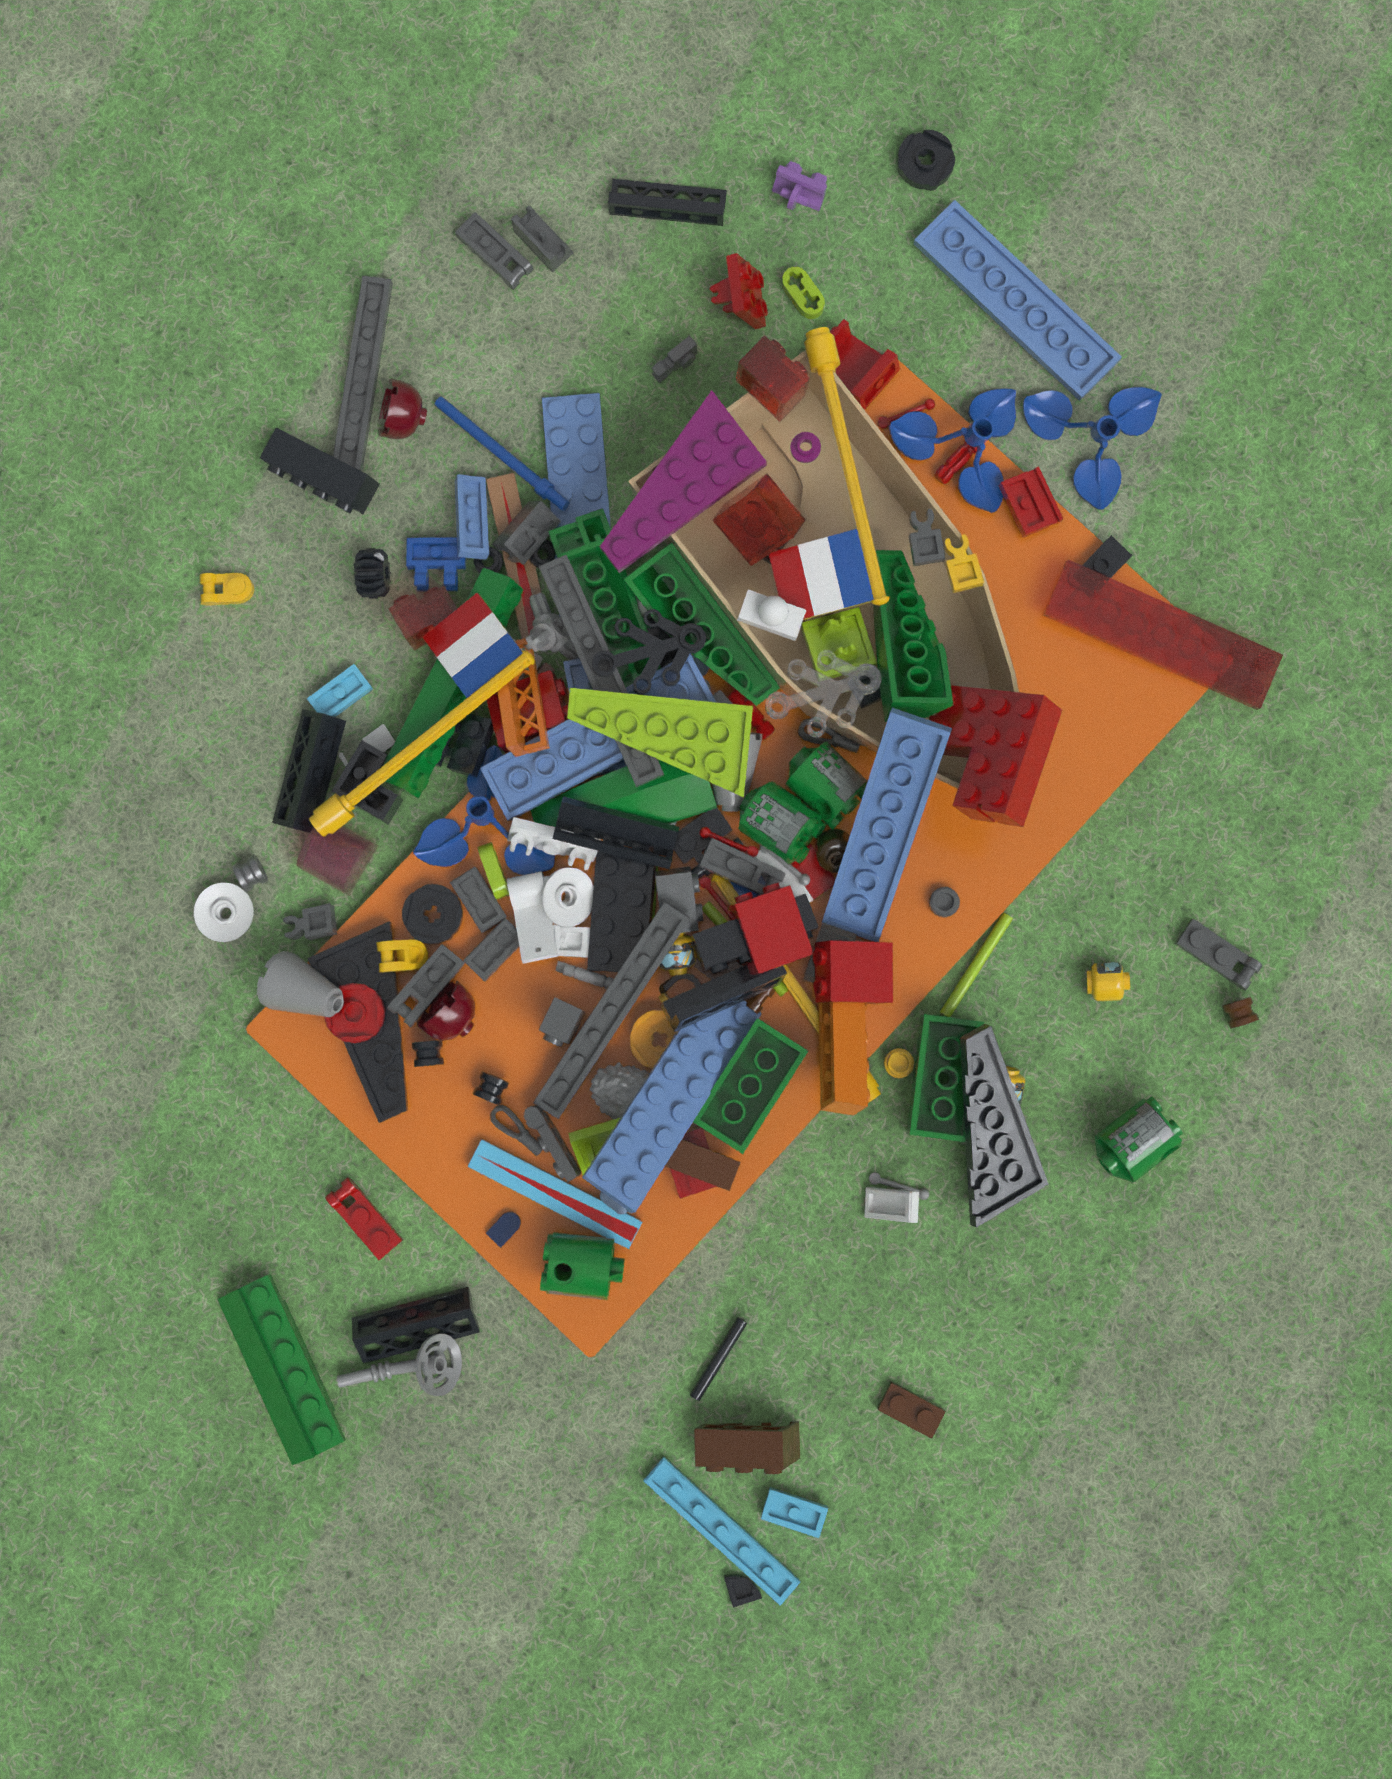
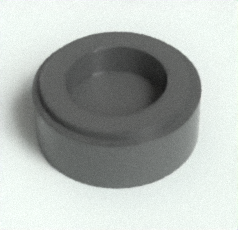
(944, 902)

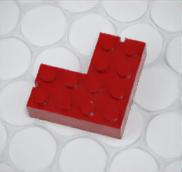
(1006, 749)

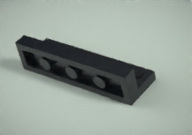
(667, 206)
(312, 772)
(615, 830)
(719, 995)
(412, 1320)

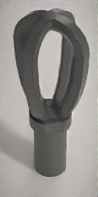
(837, 739)
(523, 1137)

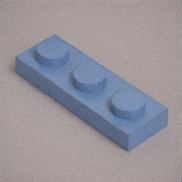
(471, 517)

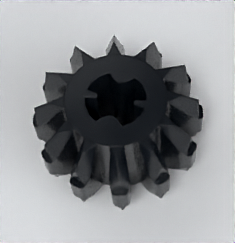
(372, 573)

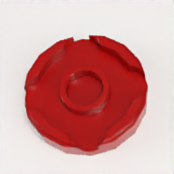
(360, 1016)

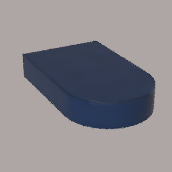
(504, 1228)

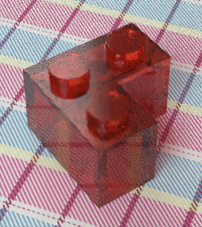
(421, 616)

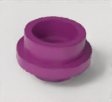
(805, 456)

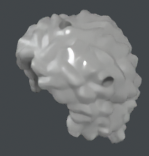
(616, 1087)

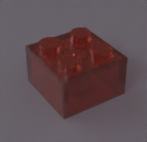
(772, 377)
(759, 519)

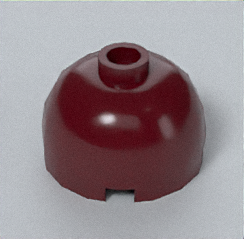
(401, 410)
(449, 1014)

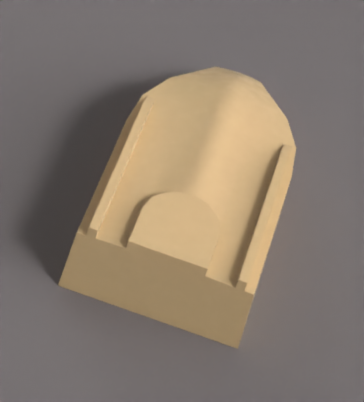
(818, 489)

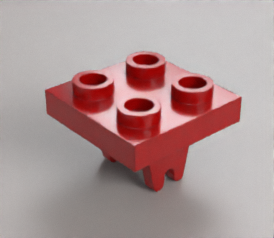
(742, 292)

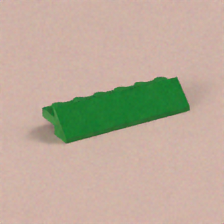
(601, 584)
(282, 1369)

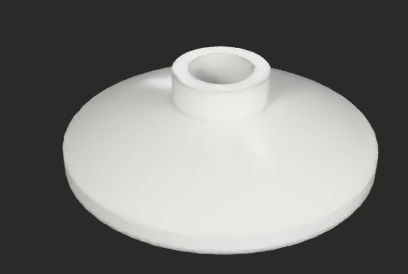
(578, 897)
(210, 906)

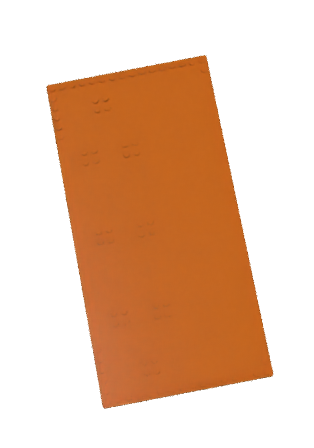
(1108, 724)

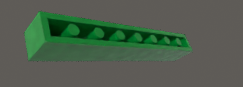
(442, 694)

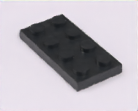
(619, 909)

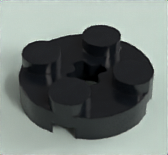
(921, 175)
(423, 899)

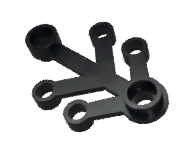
(653, 649)

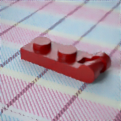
(364, 1219)

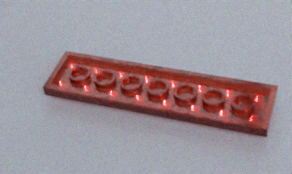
(1162, 634)

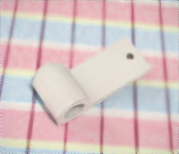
(532, 925)

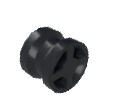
(428, 1053)
(490, 1088)

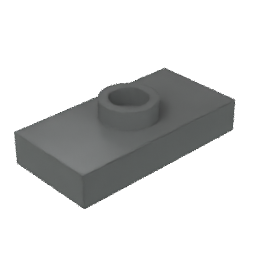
(478, 899)
(493, 950)

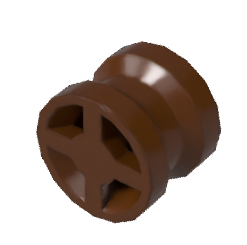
(1240, 1012)

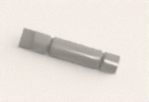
(583, 975)

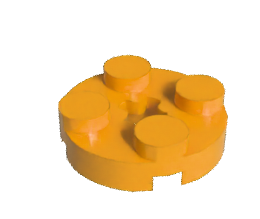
(642, 1037)

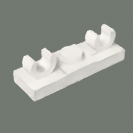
(540, 836)

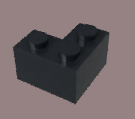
(364, 762)

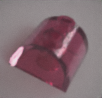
(336, 858)

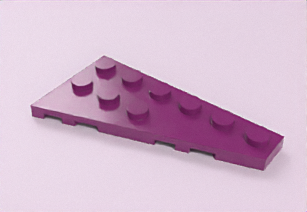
(695, 473)

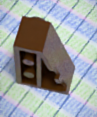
(747, 1447)

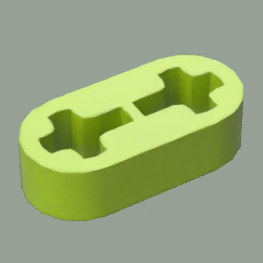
(808, 289)
(493, 870)

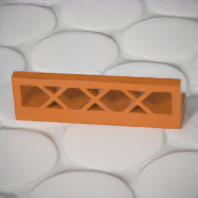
(511, 716)

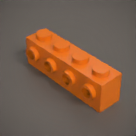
(843, 1057)

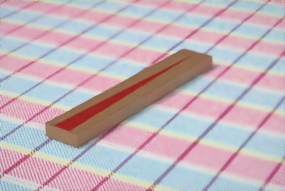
(505, 506)

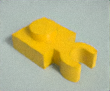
(962, 569)

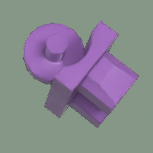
(800, 188)

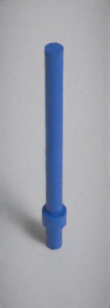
(543, 487)

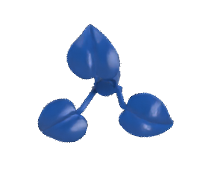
(1131, 412)
(992, 416)
(444, 843)

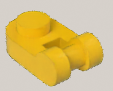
(236, 588)
(410, 955)

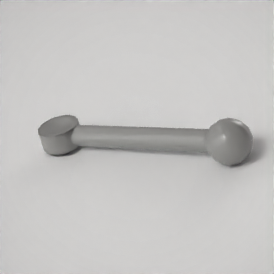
(804, 879)
(875, 1178)

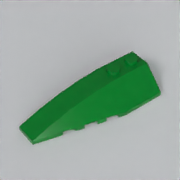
(679, 595)
(906, 644)
(664, 799)

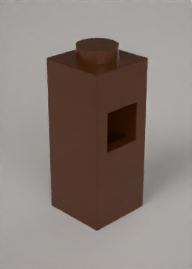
(704, 1164)

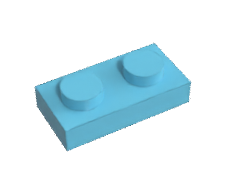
(340, 692)
(794, 1512)

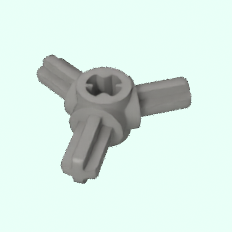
(548, 630)

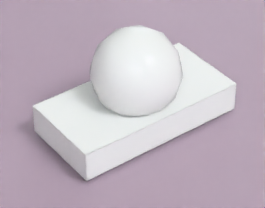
(771, 614)
(891, 1204)

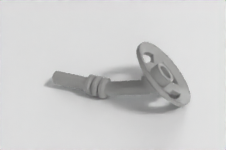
(424, 1362)

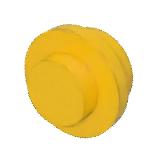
(899, 1063)

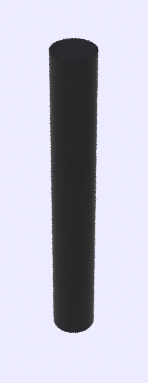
(718, 1359)

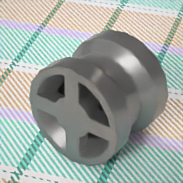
(250, 873)

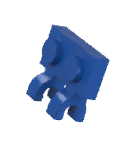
(434, 554)

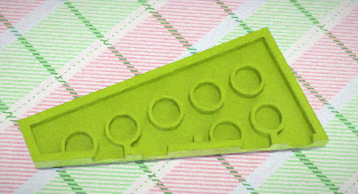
(688, 734)

